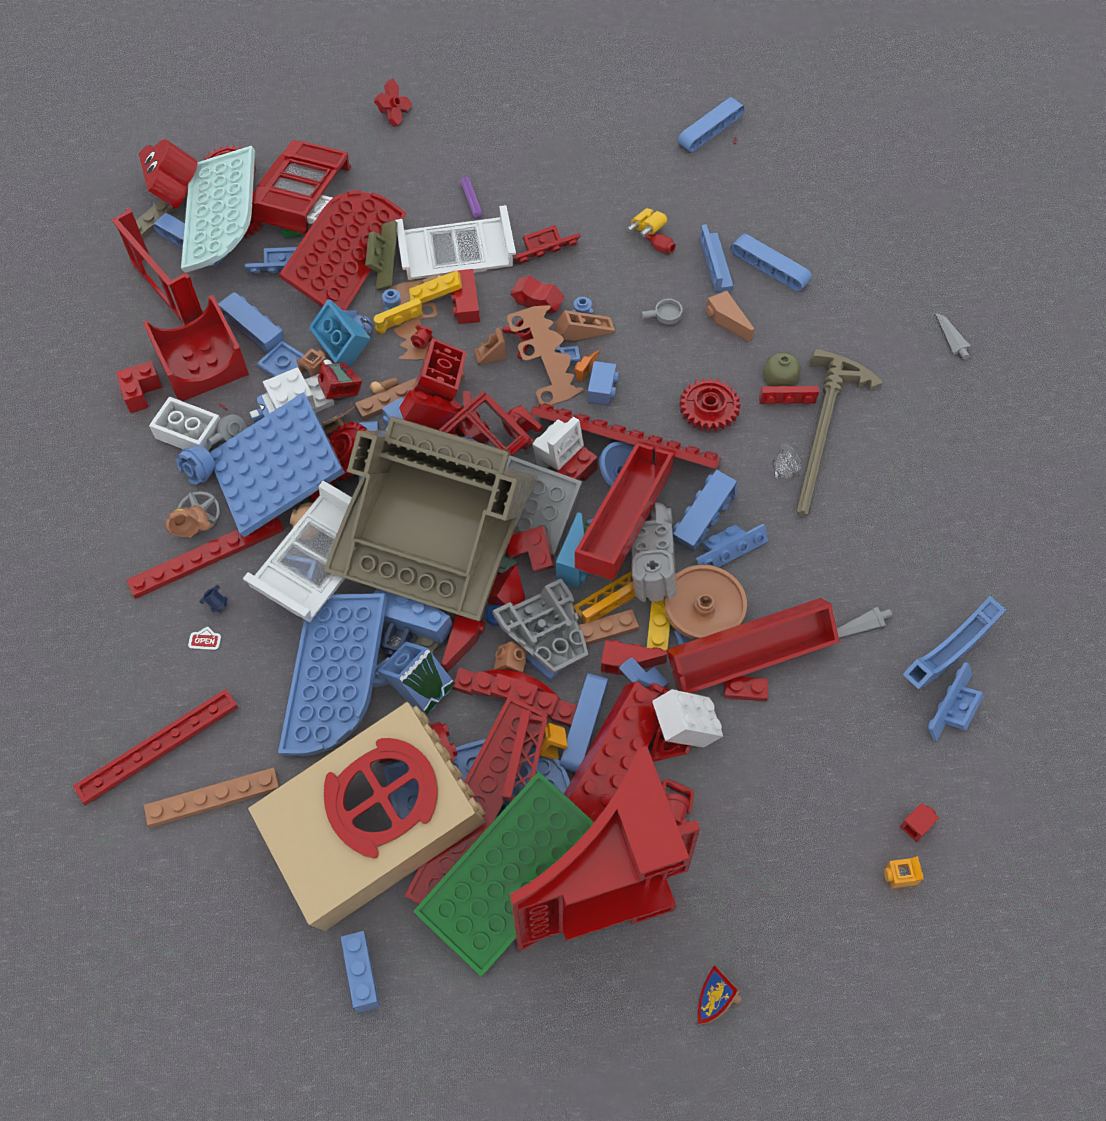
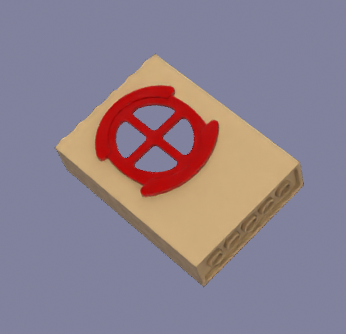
(314, 838)

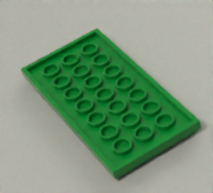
(472, 901)

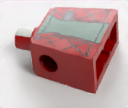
(338, 380)

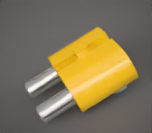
(647, 222)

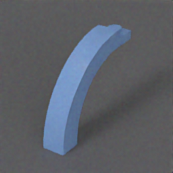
(934, 664)

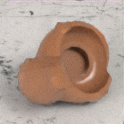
(187, 521)

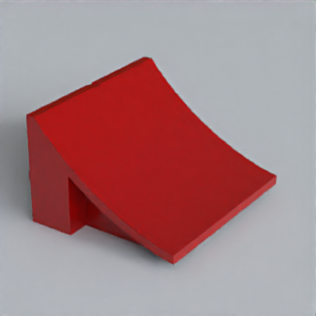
(614, 868)

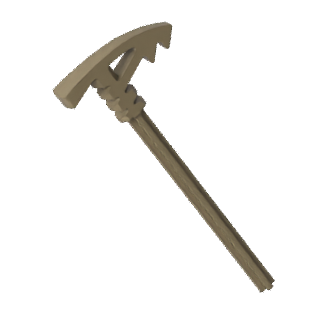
(839, 371)

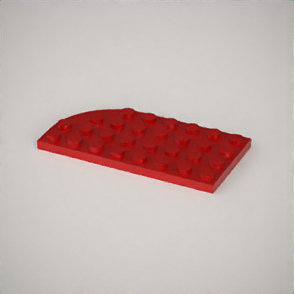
(334, 250)

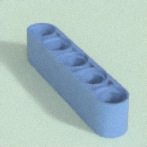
(711, 124)
(173, 230)
(771, 262)
(584, 722)

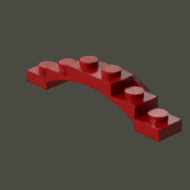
(505, 683)

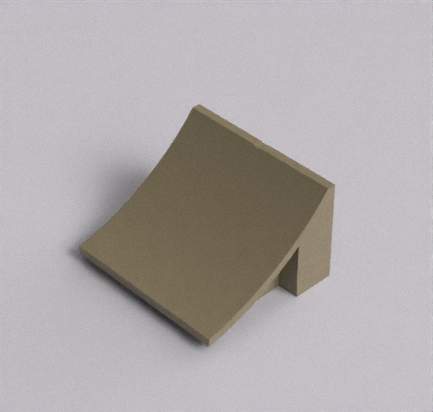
(429, 516)

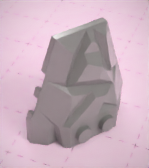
(552, 610)

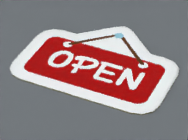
(204, 639)

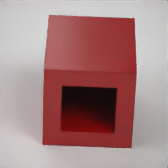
(919, 822)

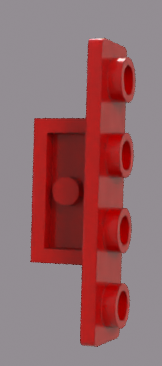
(544, 241)

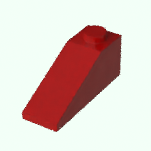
(462, 638)

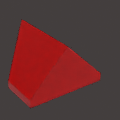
(507, 588)
(664, 749)

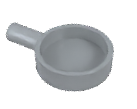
(666, 311)
(227, 428)

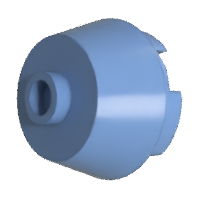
(196, 463)

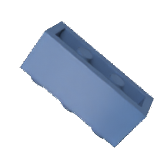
(360, 972)

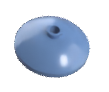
(613, 459)

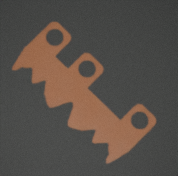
(408, 328)
(545, 343)

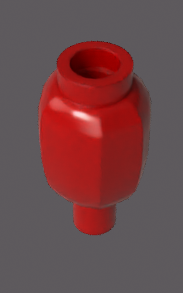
(662, 243)

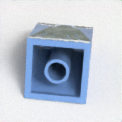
(417, 676)

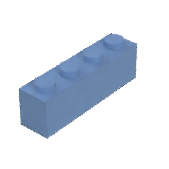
(251, 322)

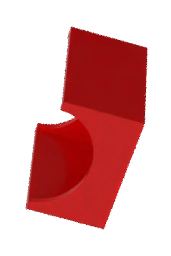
(198, 353)

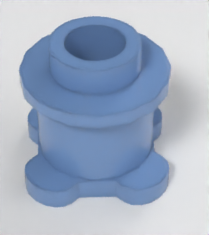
(391, 299)
(583, 305)

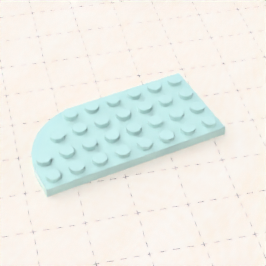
(218, 207)

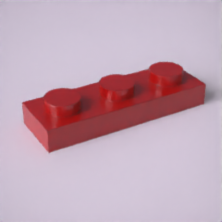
(788, 394)

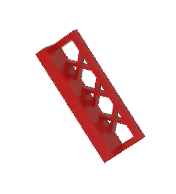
(518, 750)

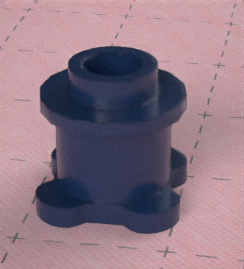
(214, 599)

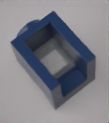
(394, 639)

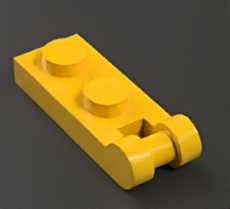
(397, 315)

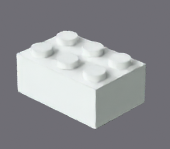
(184, 425)
(687, 718)

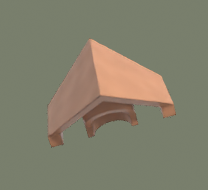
(492, 349)

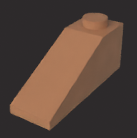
(728, 315)
(581, 326)

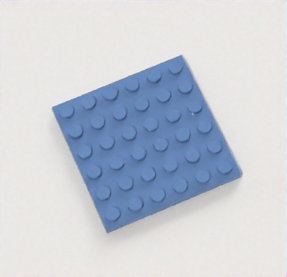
(275, 464)

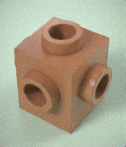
(510, 657)

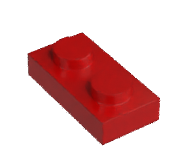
(747, 689)

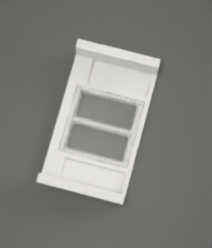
(456, 246)
(295, 570)

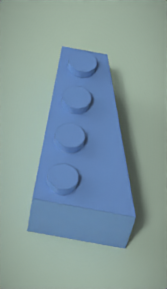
(705, 510)
(418, 617)

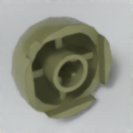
(782, 370)

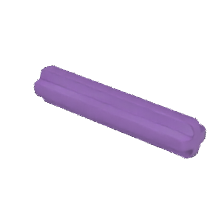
(471, 197)

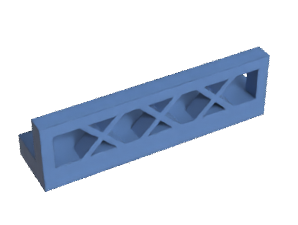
(715, 260)

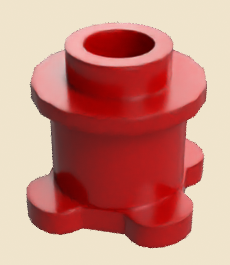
(421, 337)

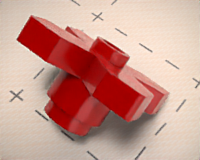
(391, 103)

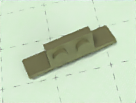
(382, 253)

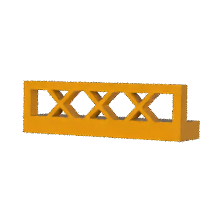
(608, 604)

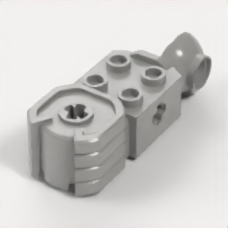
(655, 557)

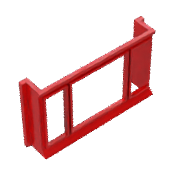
(181, 287)
(522, 440)

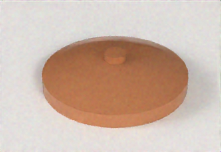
(705, 602)

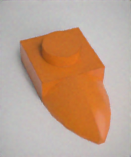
(584, 367)

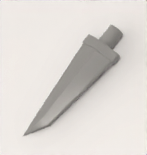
(956, 341)
(865, 622)

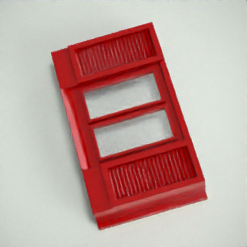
(296, 184)

